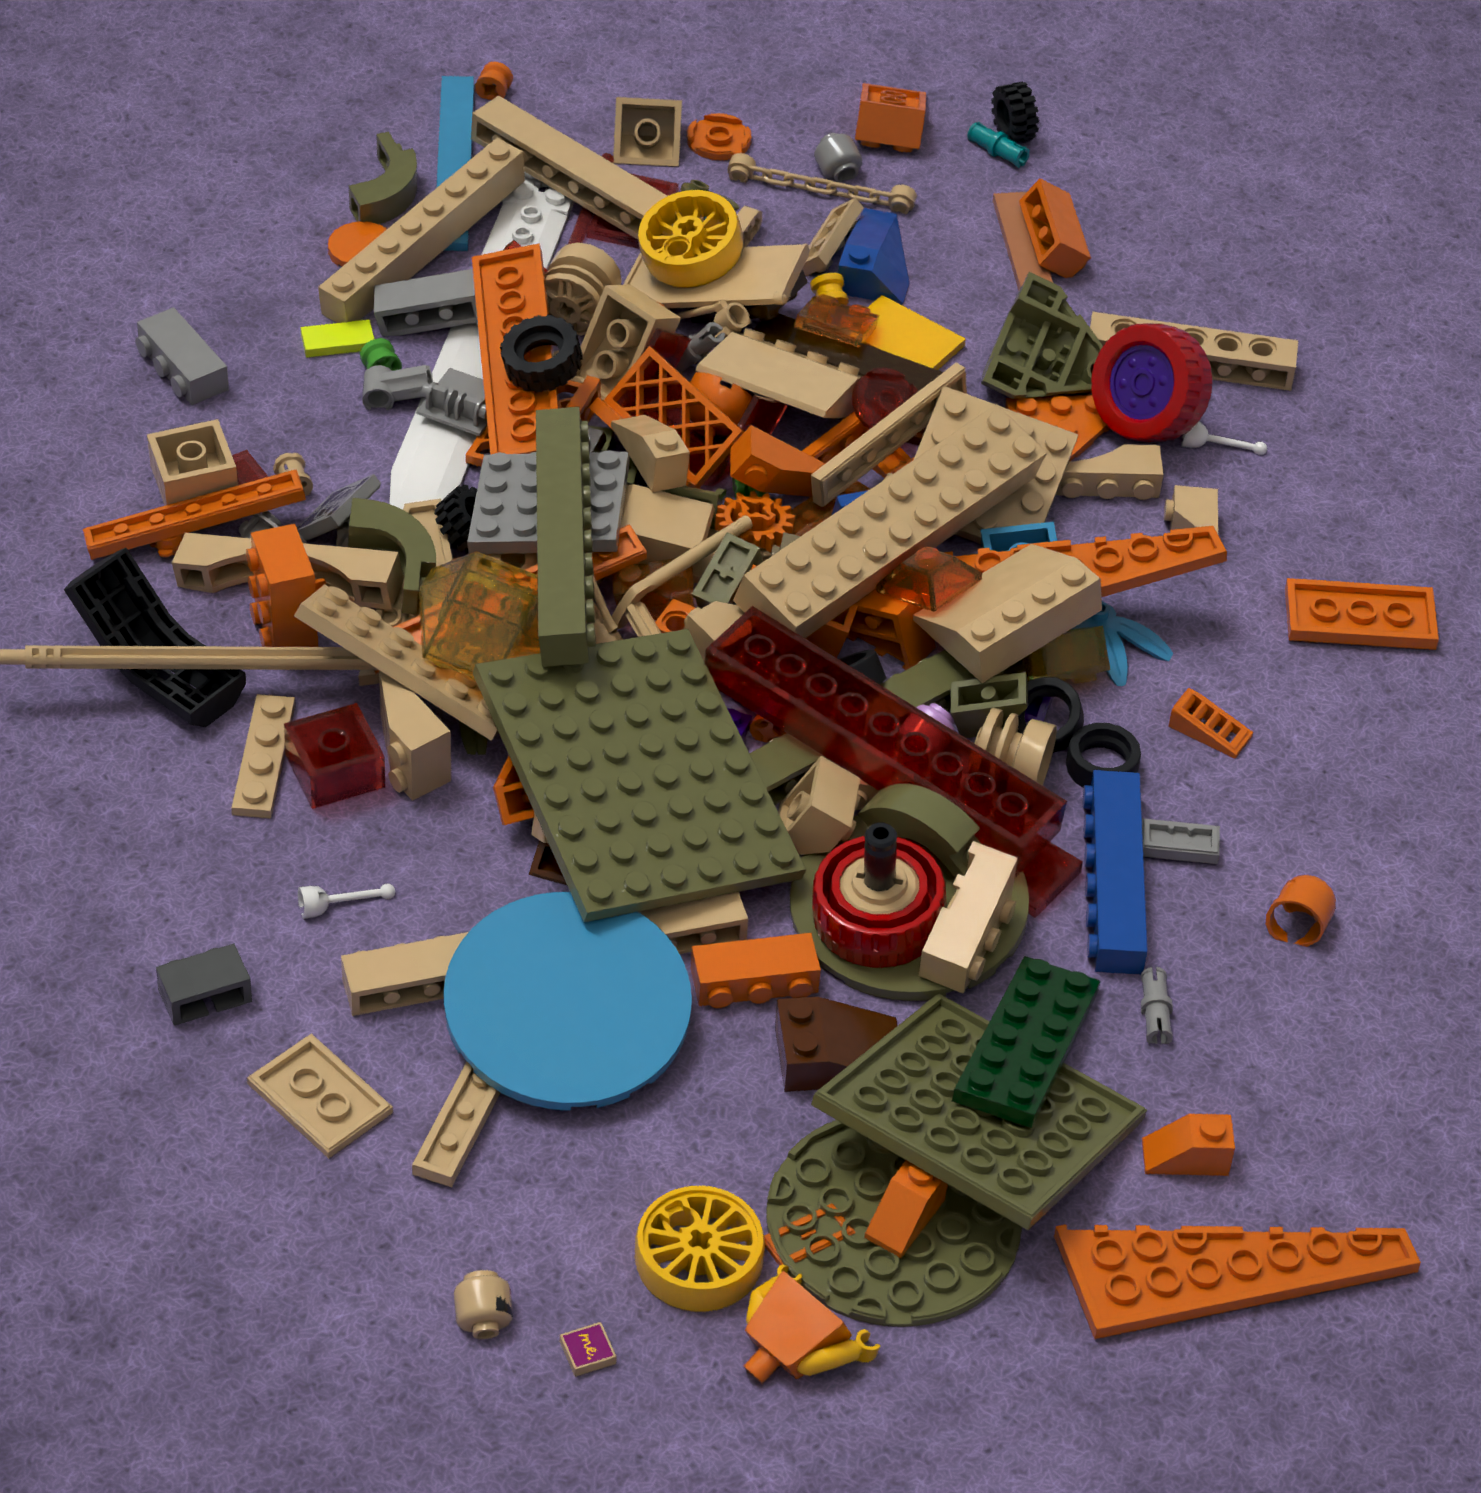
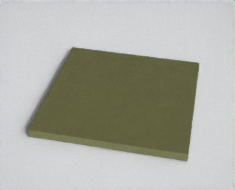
(903, 1101)

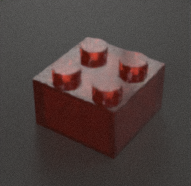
(334, 755)

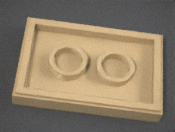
(320, 1095)

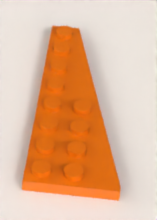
(1128, 561)
(1199, 1271)

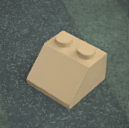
(647, 131)
(821, 808)

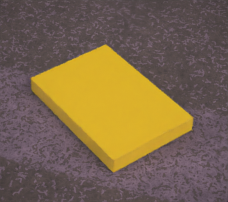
(912, 335)

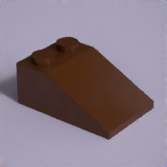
(823, 1038)

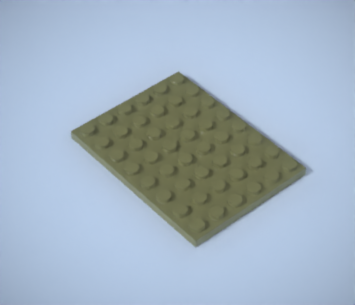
(638, 776)

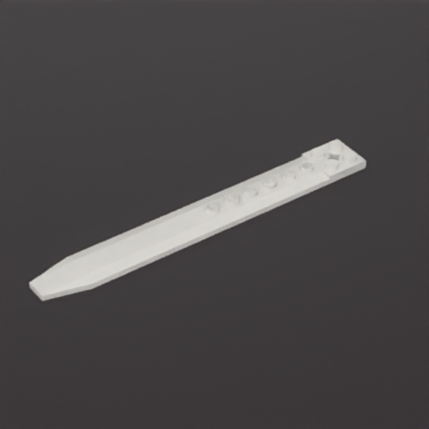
(434, 453)

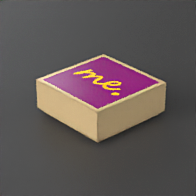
(587, 1349)

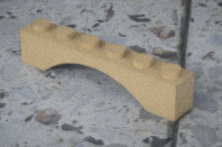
(1120, 473)
(219, 562)

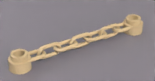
(742, 168)

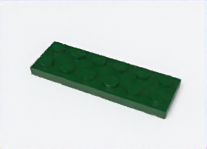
(1026, 1041)

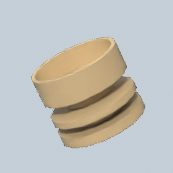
(577, 282)
(1025, 752)

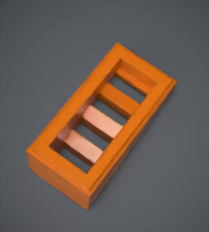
(1192, 726)

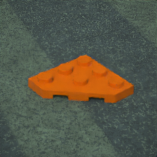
(1066, 412)

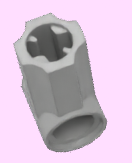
(385, 386)

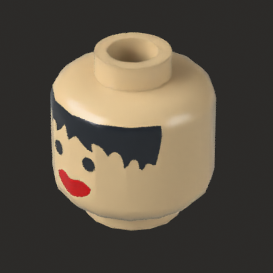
(483, 1304)

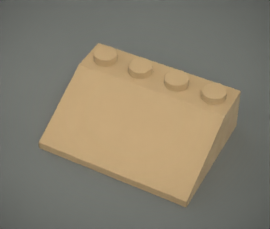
(783, 373)
(1014, 610)

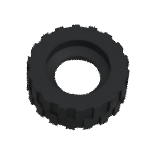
(547, 373)

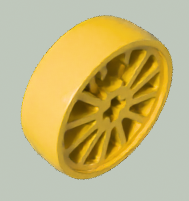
(690, 250)
(699, 1248)

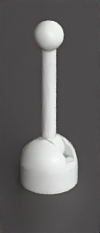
(1199, 436)
(317, 901)

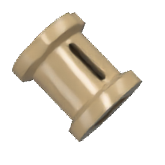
(294, 461)

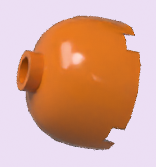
(730, 401)

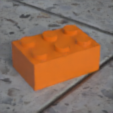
(279, 585)

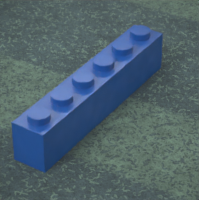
(1116, 874)

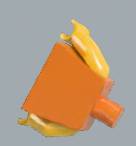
(798, 1331)

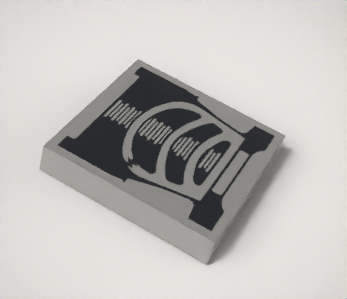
(337, 508)

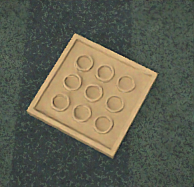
(1031, 501)

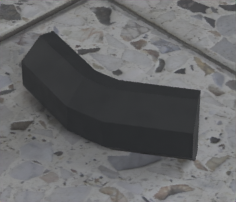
(127, 612)

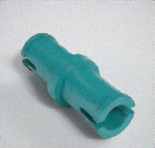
(998, 144)

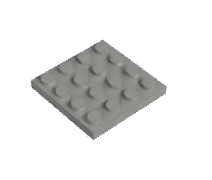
(507, 503)

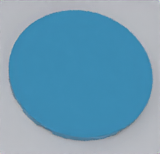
(566, 1004)

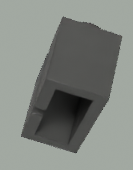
(211, 973)

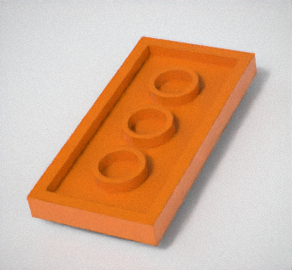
(1361, 614)

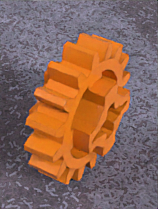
(767, 515)

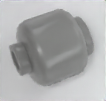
(838, 157)

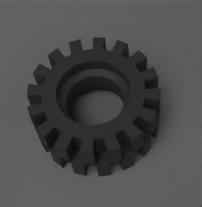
(1015, 111)
(456, 515)

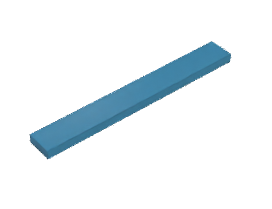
(455, 134)

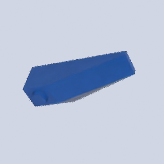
(875, 258)

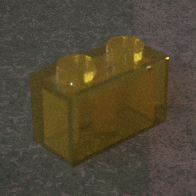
(1074, 655)

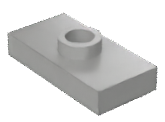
(1180, 841)

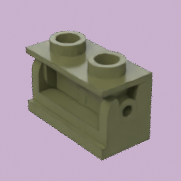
(726, 571)

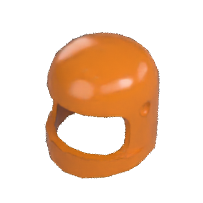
(1306, 895)

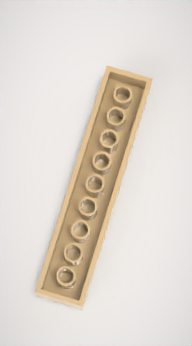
(890, 522)

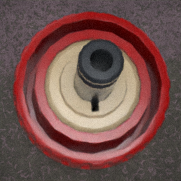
(877, 898)

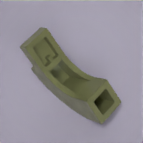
(391, 192)
(389, 528)
(926, 819)

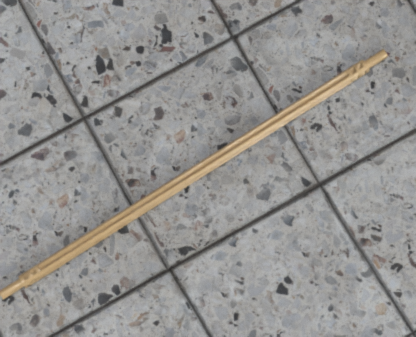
(183, 657)

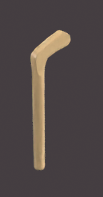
(675, 567)

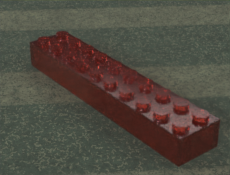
(878, 733)

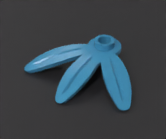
(1131, 631)

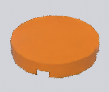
(720, 145)
(351, 239)

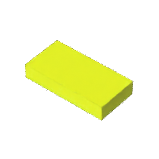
(336, 338)

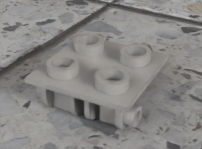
(456, 401)

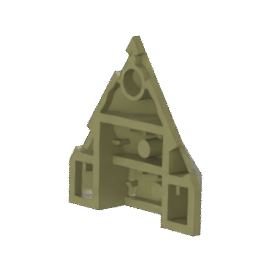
(1041, 346)

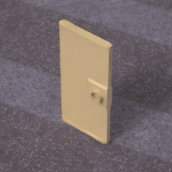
(758, 278)

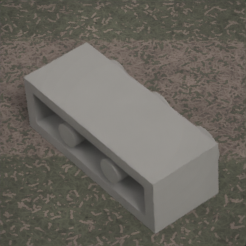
(425, 303)
(181, 356)

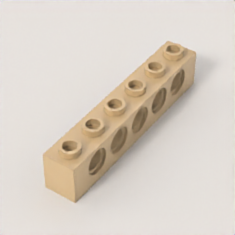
(1231, 354)

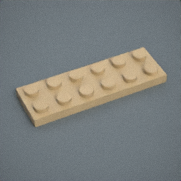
(396, 655)

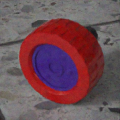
(1151, 382)

